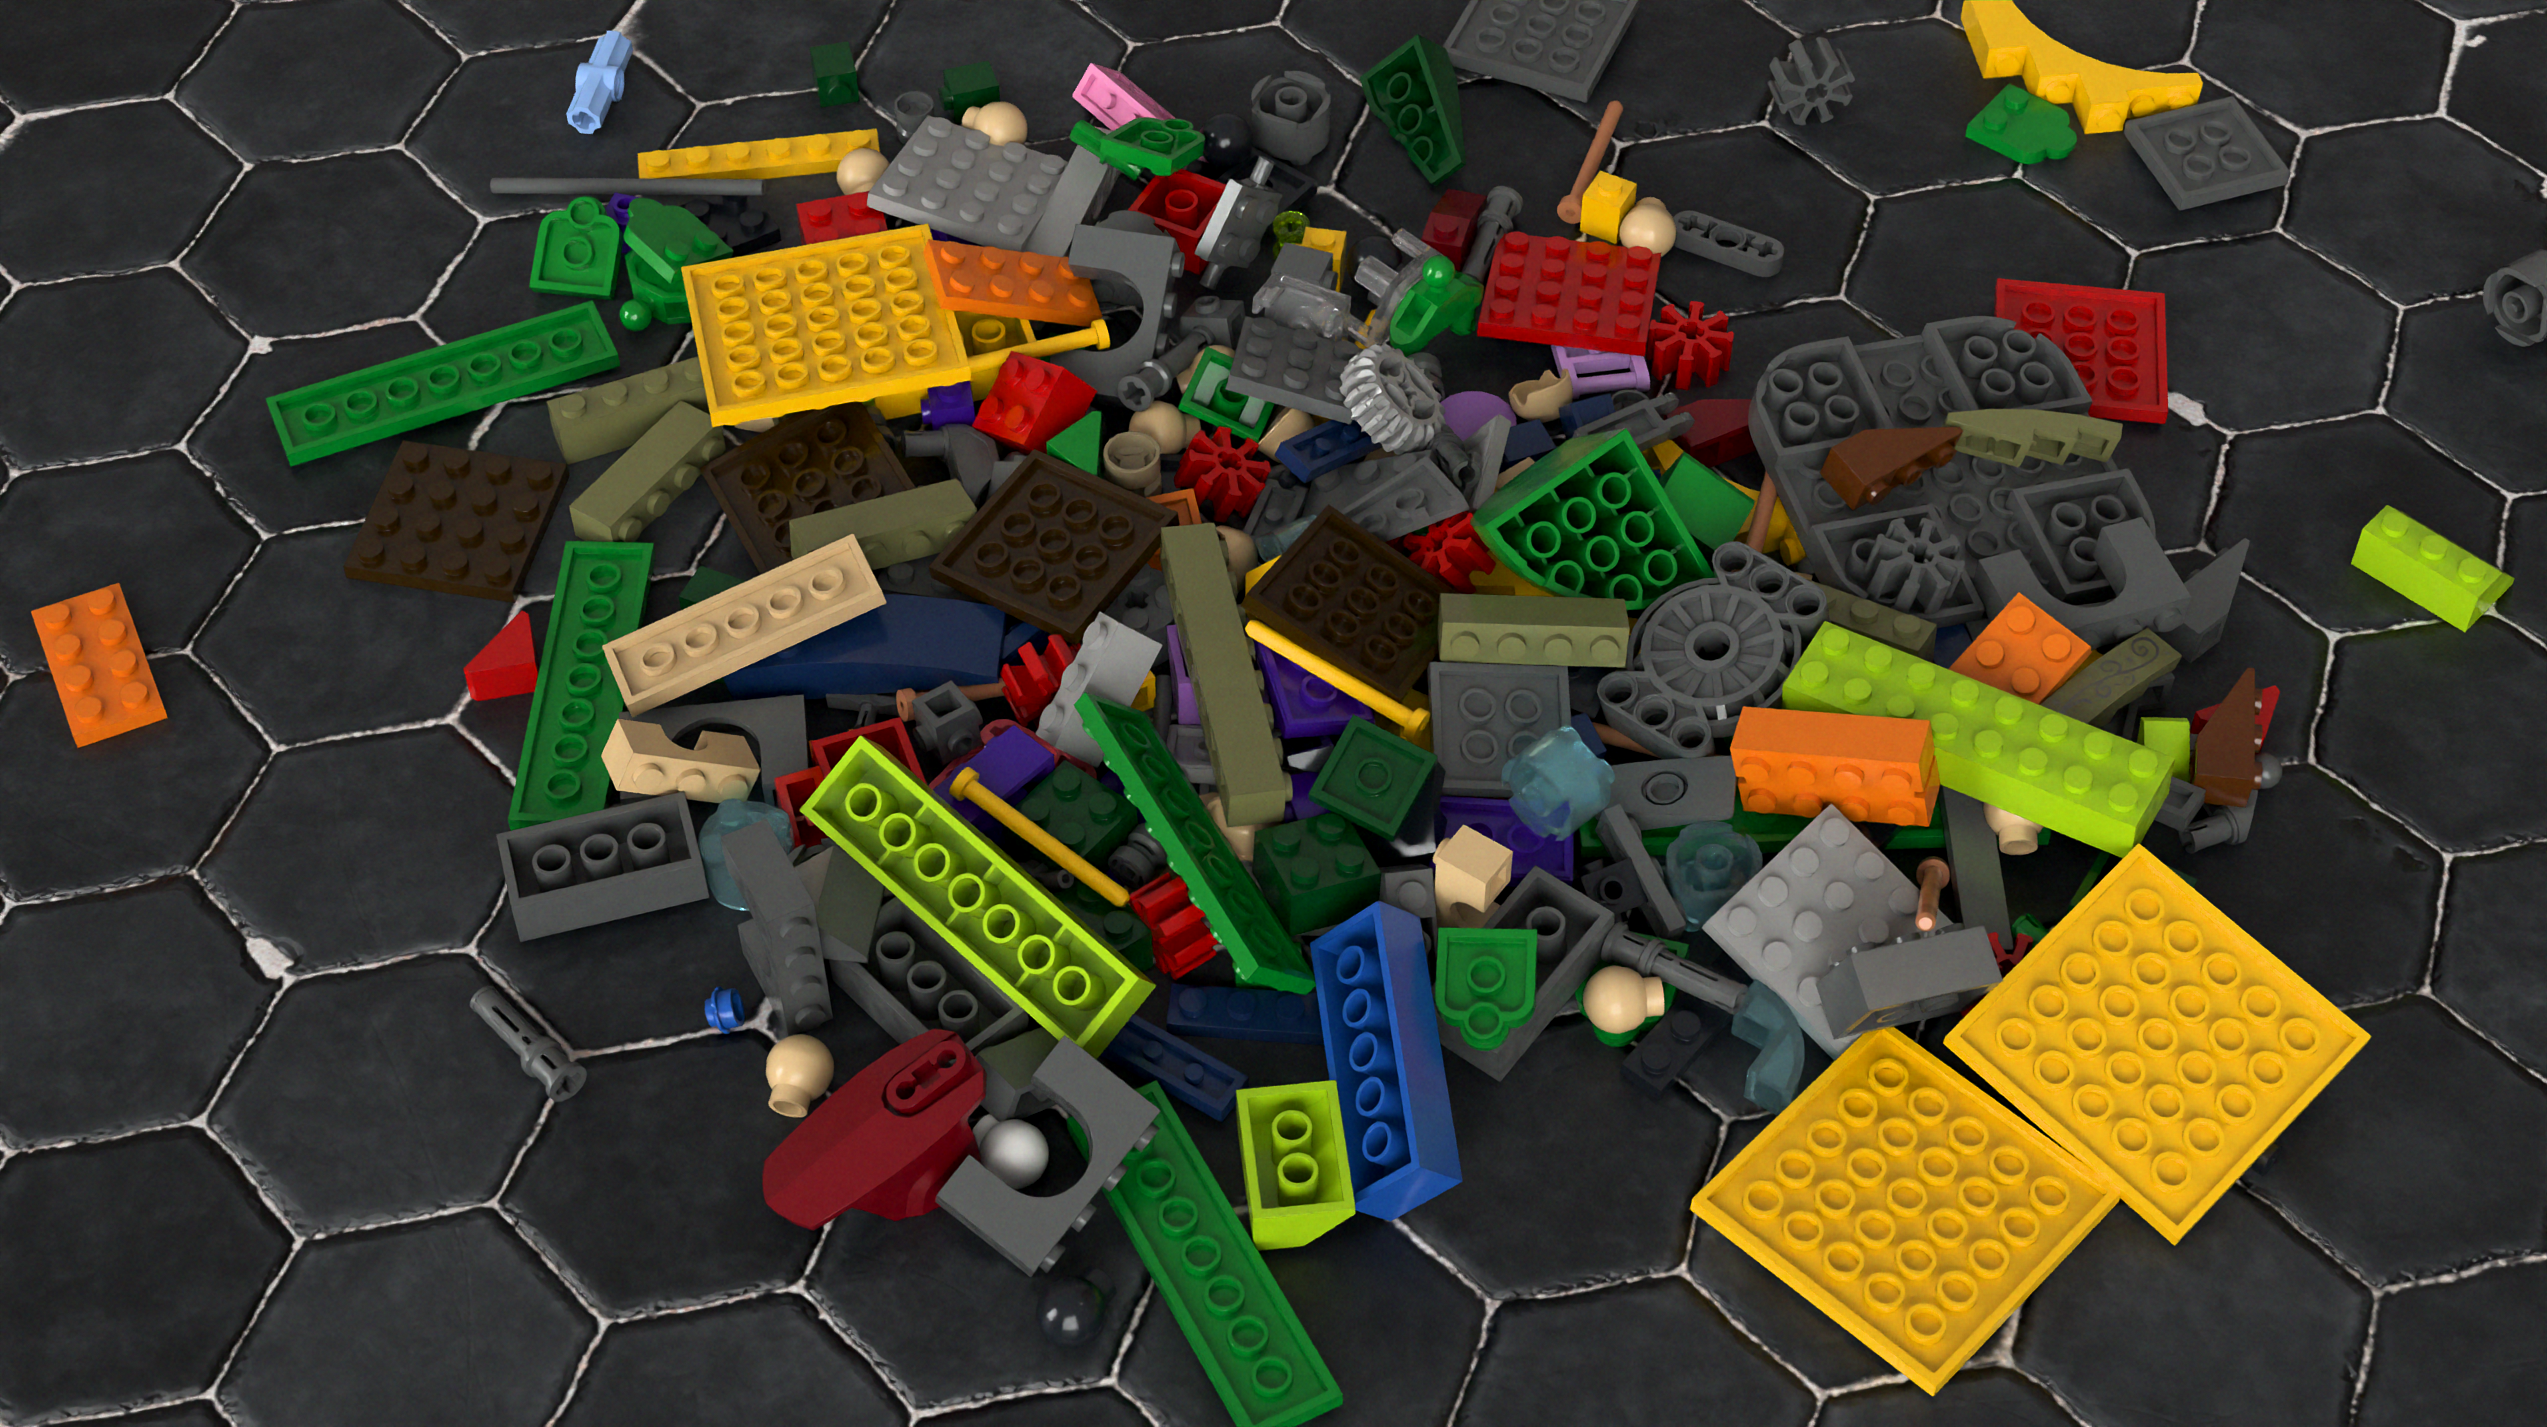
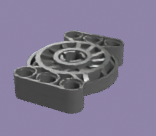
(1707, 616)

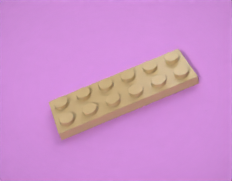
(743, 625)

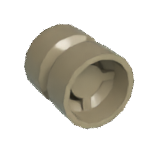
(1134, 463)

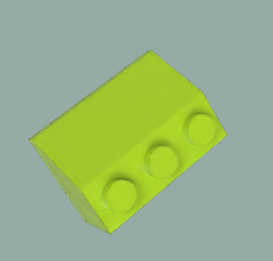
(2429, 568)
(1293, 1162)

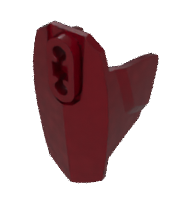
(882, 1137)

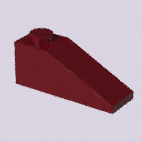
(1454, 225)
(1718, 430)

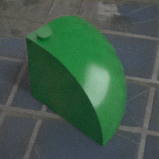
(1591, 525)

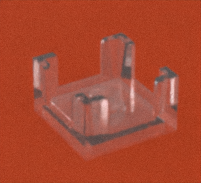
(1388, 288)
(1304, 306)

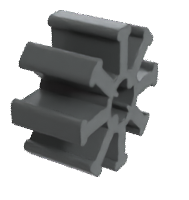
(1811, 81)
(1914, 566)

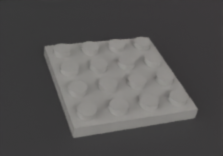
(968, 185)
(1809, 909)

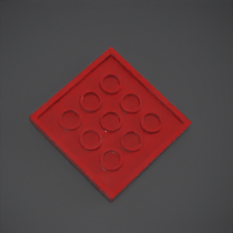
(1570, 293)
(2107, 335)

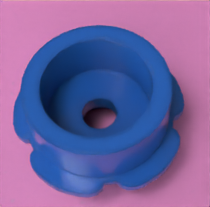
(725, 1009)

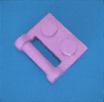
(1589, 361)

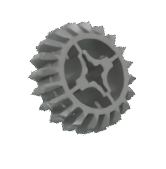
(1392, 399)

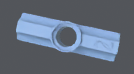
(599, 82)

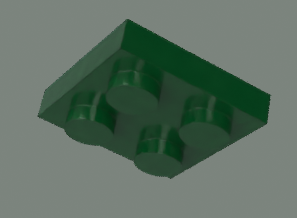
(1373, 778)

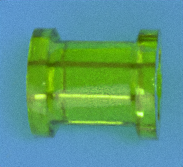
(1280, 228)

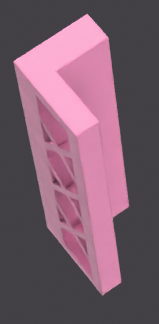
(1116, 99)

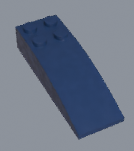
(887, 649)

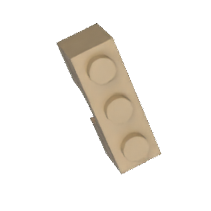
(649, 763)
(1469, 878)

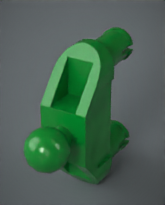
(652, 297)
(1433, 304)

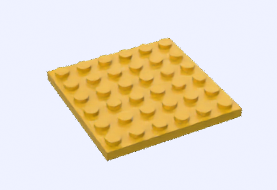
(821, 326)
(2156, 1042)
(1906, 1205)

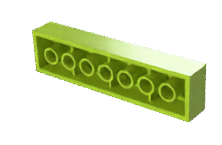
(1991, 740)
(977, 898)

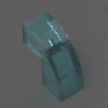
(1772, 1027)

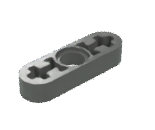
(1757, 244)

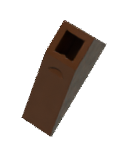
(1881, 459)
(2227, 747)

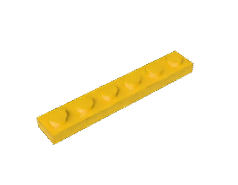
(757, 158)

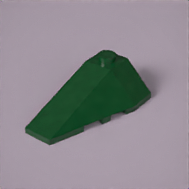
(1420, 105)

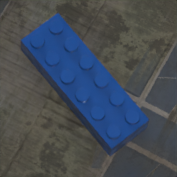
(1386, 1060)

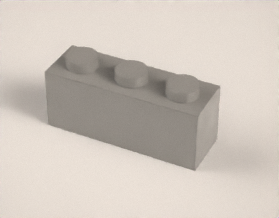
(1107, 665)

